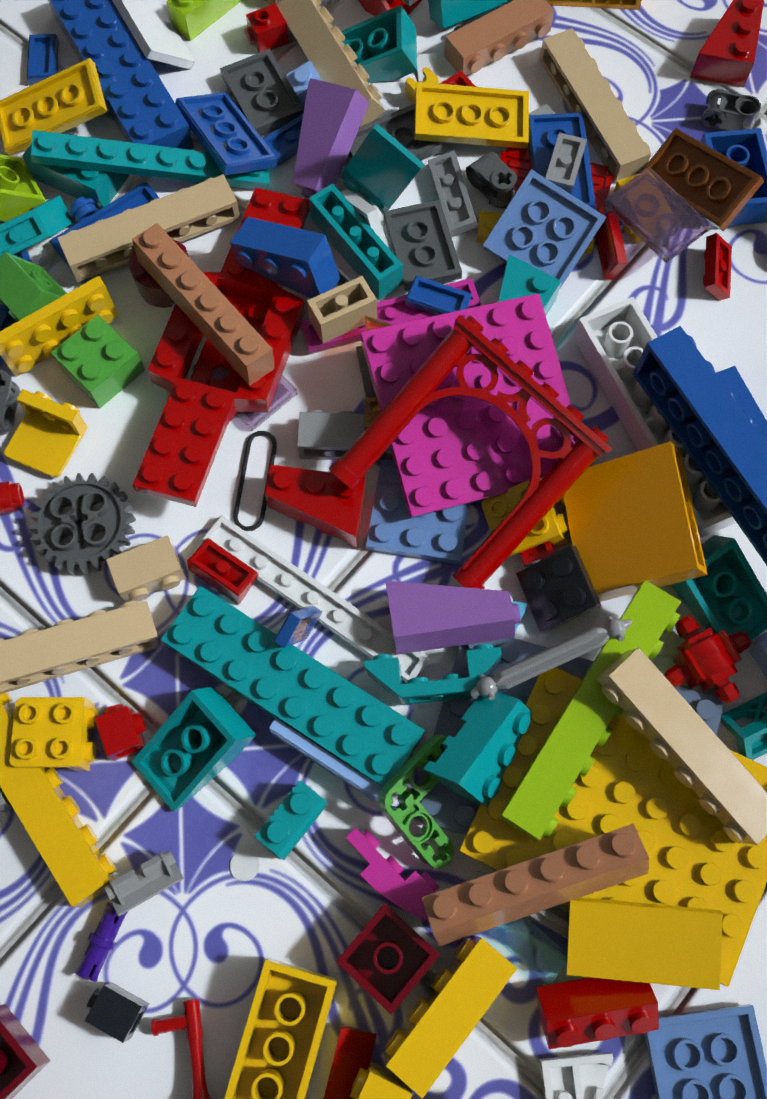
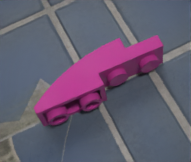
(386, 879)

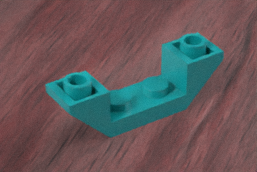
(34, 225)
(418, 690)

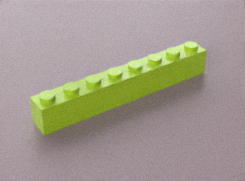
(585, 720)

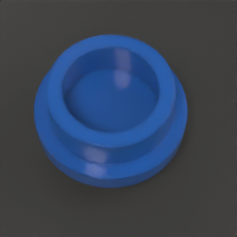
(82, 208)

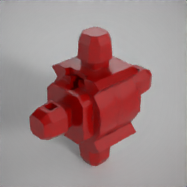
(707, 659)

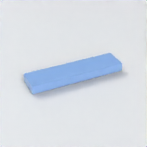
(325, 760)

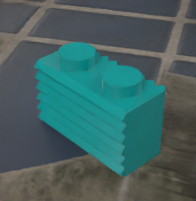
(291, 820)

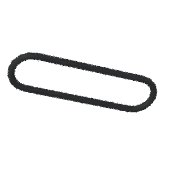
(242, 478)

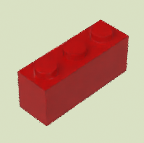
(595, 1010)

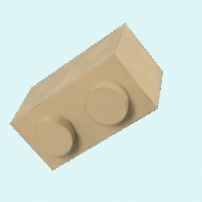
(342, 309)
(146, 569)

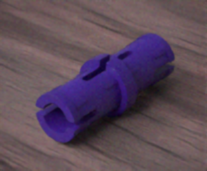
(100, 943)

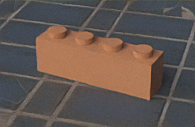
(497, 34)

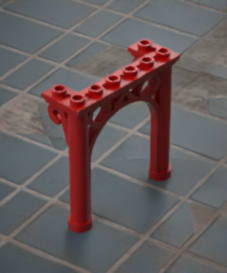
(539, 496)

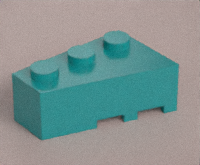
(482, 748)

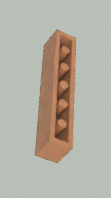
(204, 304)
(536, 885)

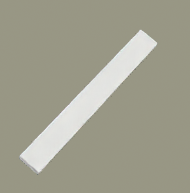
(304, 591)

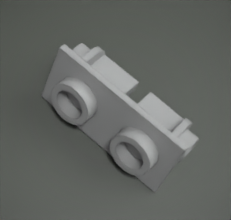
(140, 885)

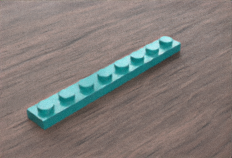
(135, 159)

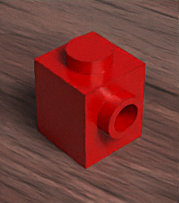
(266, 28)
(121, 731)

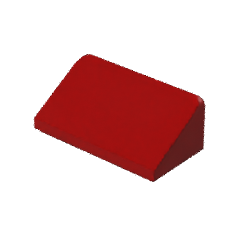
(222, 570)
(351, 1053)

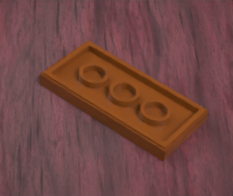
(705, 178)

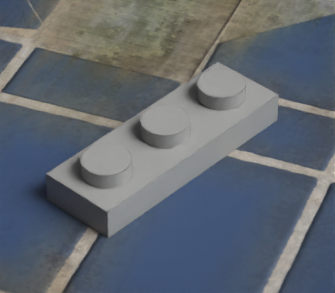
(453, 193)

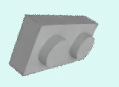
(566, 161)

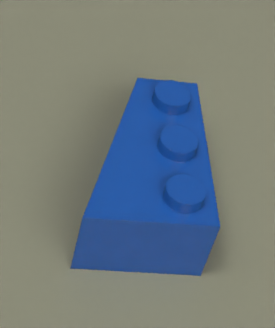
(287, 256)

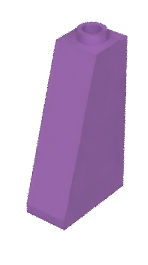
(326, 134)
(448, 616)

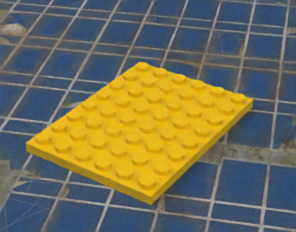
(627, 785)

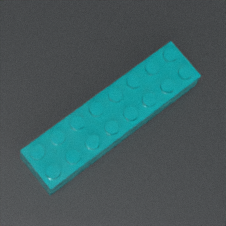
(292, 687)

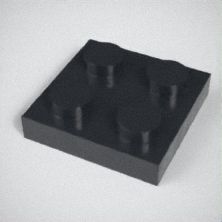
(558, 589)

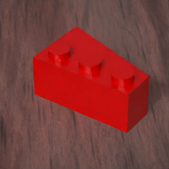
(732, 45)
(317, 500)

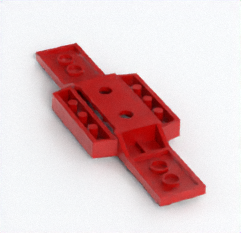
(203, 407)

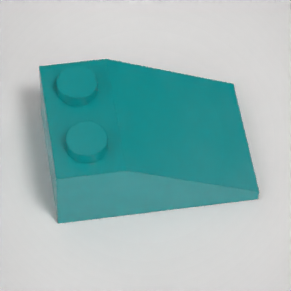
(385, 45)
(380, 169)
(730, 593)
(193, 746)

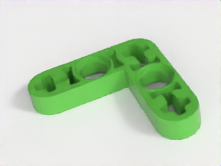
(411, 807)

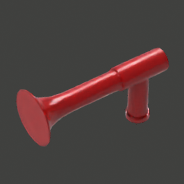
(192, 1023)

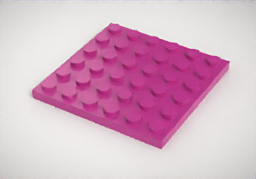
(461, 444)

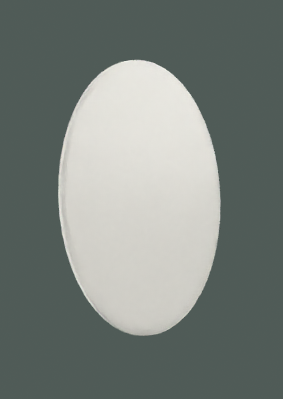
(244, 865)

